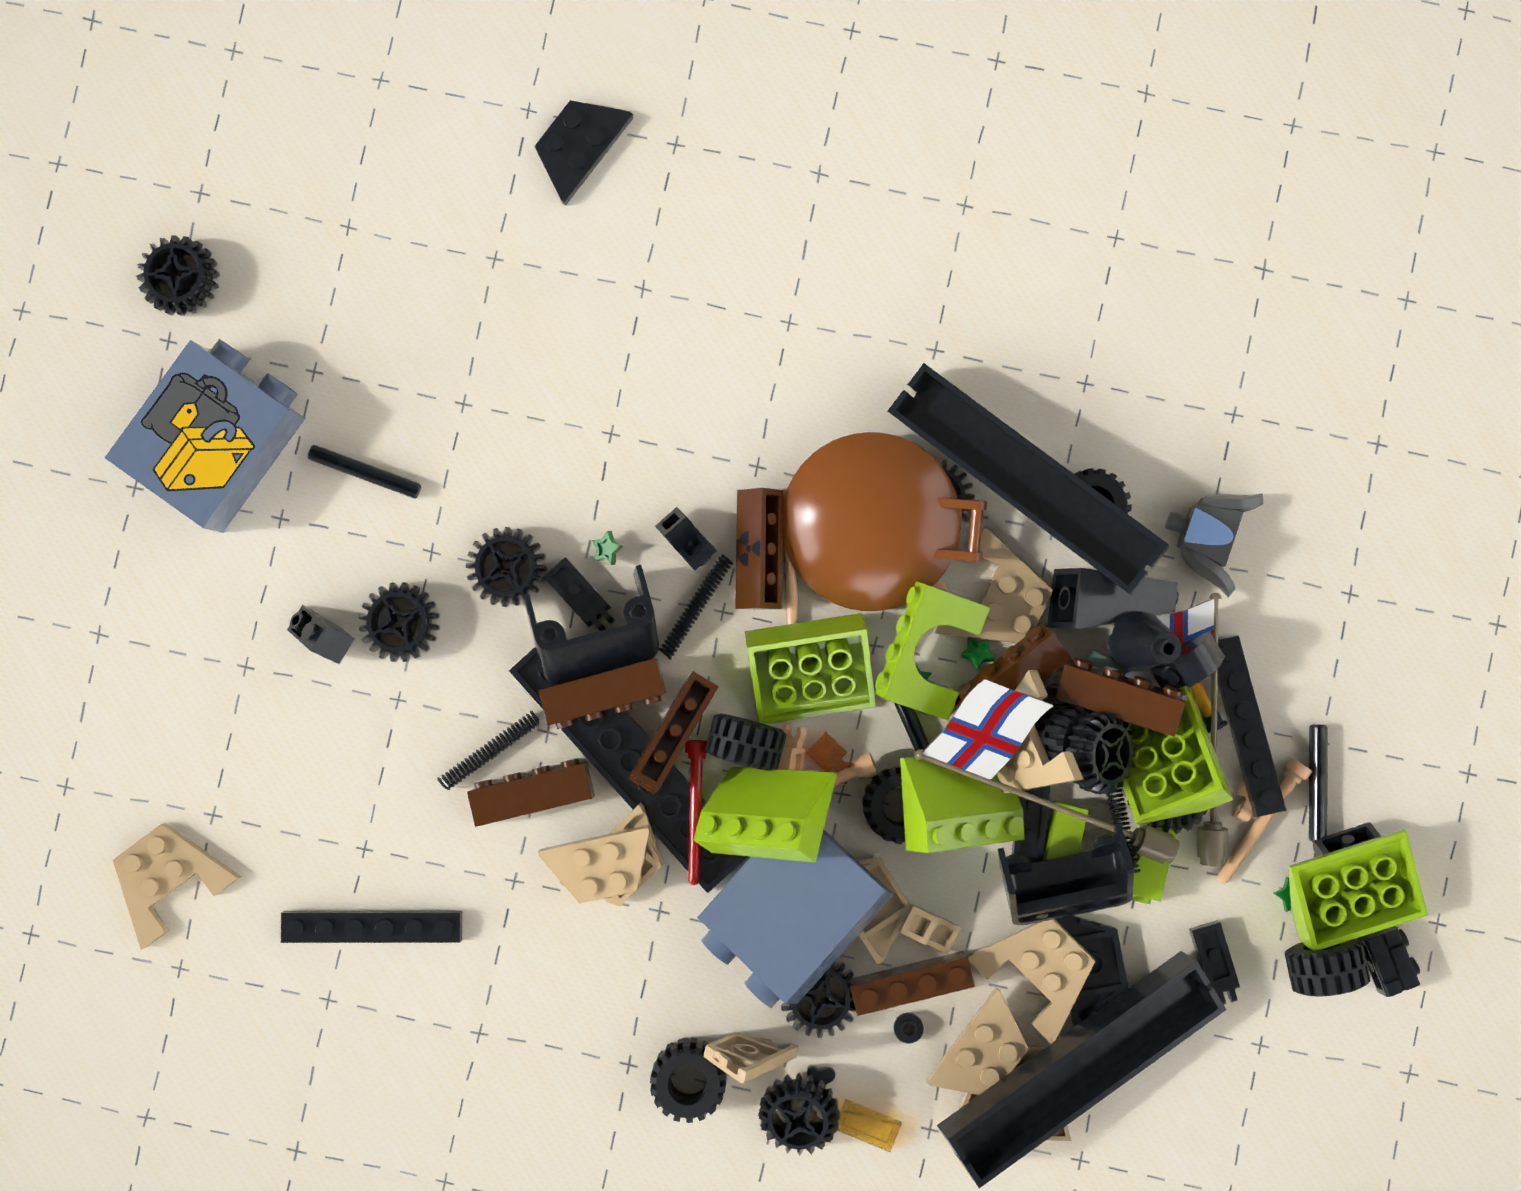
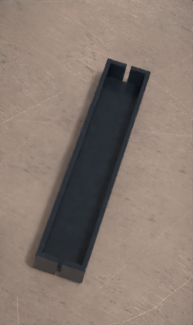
(1029, 479)
(1081, 1068)

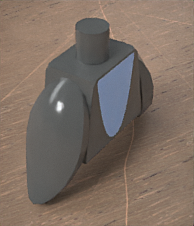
(1209, 534)

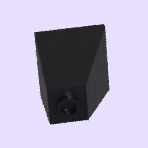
(1090, 599)

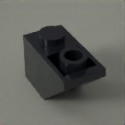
(320, 634)

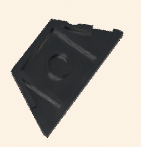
(578, 143)
(1108, 973)

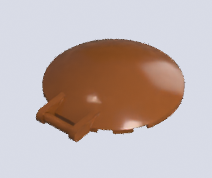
(874, 520)

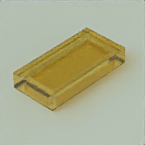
(868, 1125)

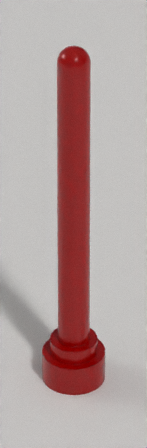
(696, 753)

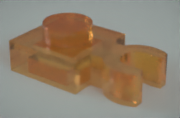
(828, 754)

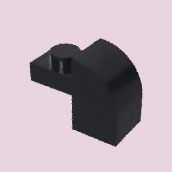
(686, 538)
(1195, 663)

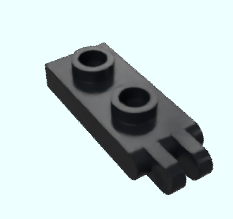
(579, 594)
(1215, 959)

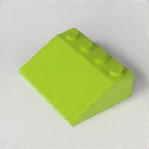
(810, 668)
(1175, 772)
(954, 810)
(767, 814)
(1355, 891)

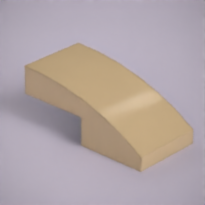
(929, 929)

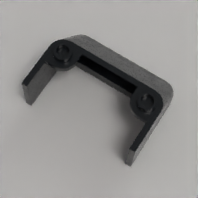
(601, 651)
(1069, 883)

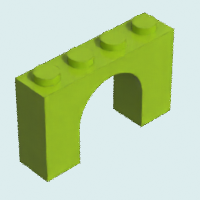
(900, 678)
(1065, 839)

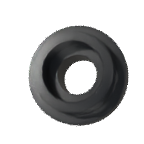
(904, 1019)

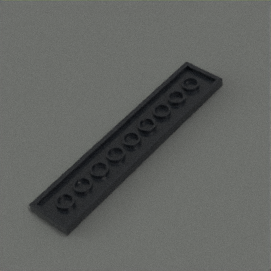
(613, 748)

